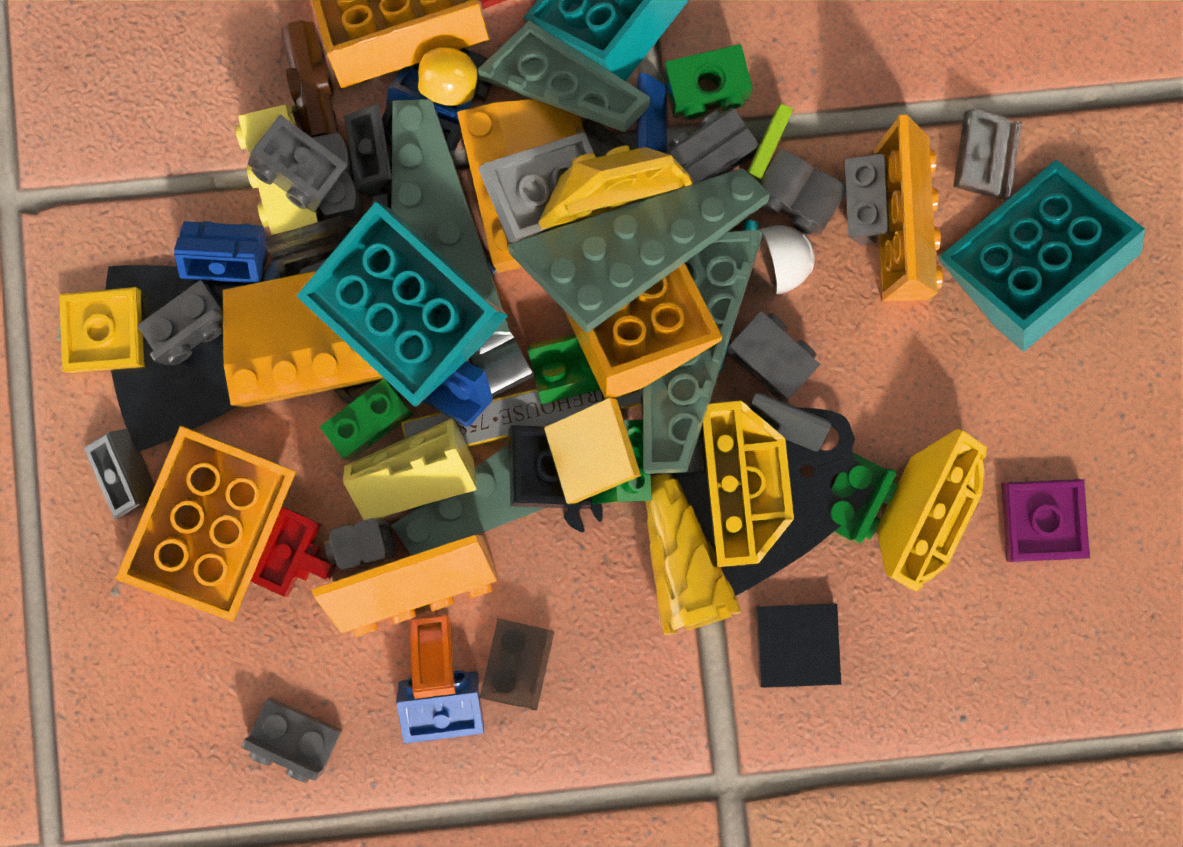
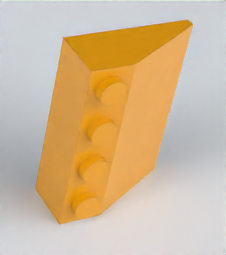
(388, 35)
(504, 130)
(910, 247)
(649, 335)
(282, 347)
(206, 524)
(409, 584)

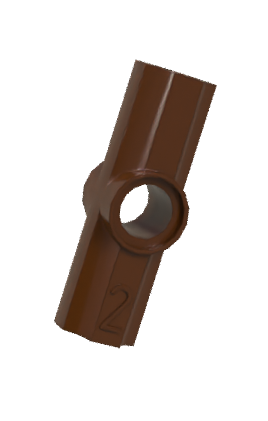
(309, 79)

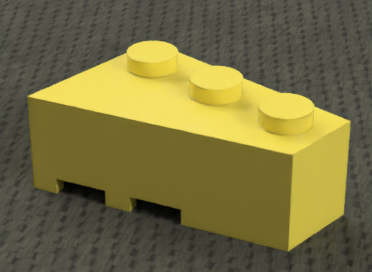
(276, 209)
(412, 472)

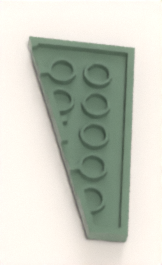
(620, 254)

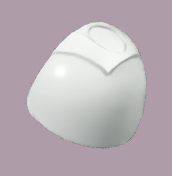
(791, 256)

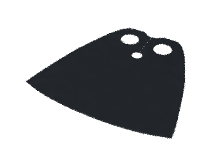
(160, 396)
(810, 501)

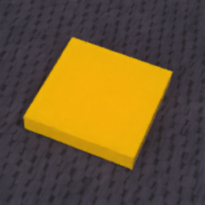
(101, 330)
(592, 451)

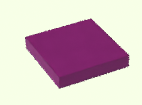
(1045, 520)

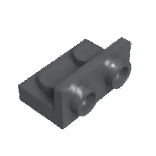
(295, 164)
(867, 198)
(183, 324)
(291, 741)

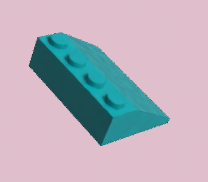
(607, 31)
(1043, 254)
(401, 304)

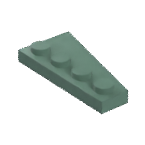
(560, 76)
(465, 513)

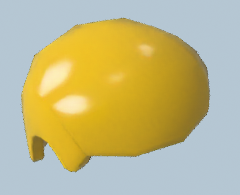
(447, 76)

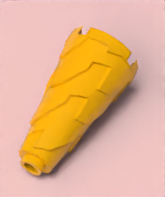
(684, 563)

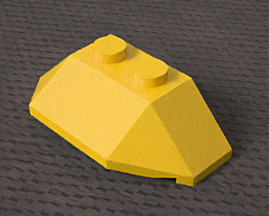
(611, 182)
(745, 483)
(931, 508)

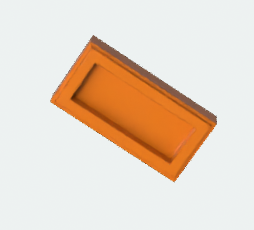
(431, 657)

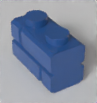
(221, 252)

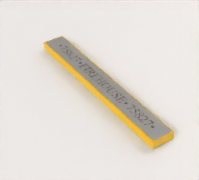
(521, 410)

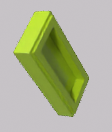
(770, 141)

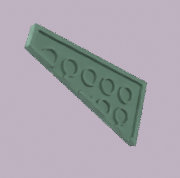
(431, 194)
(679, 400)

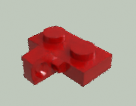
(290, 554)

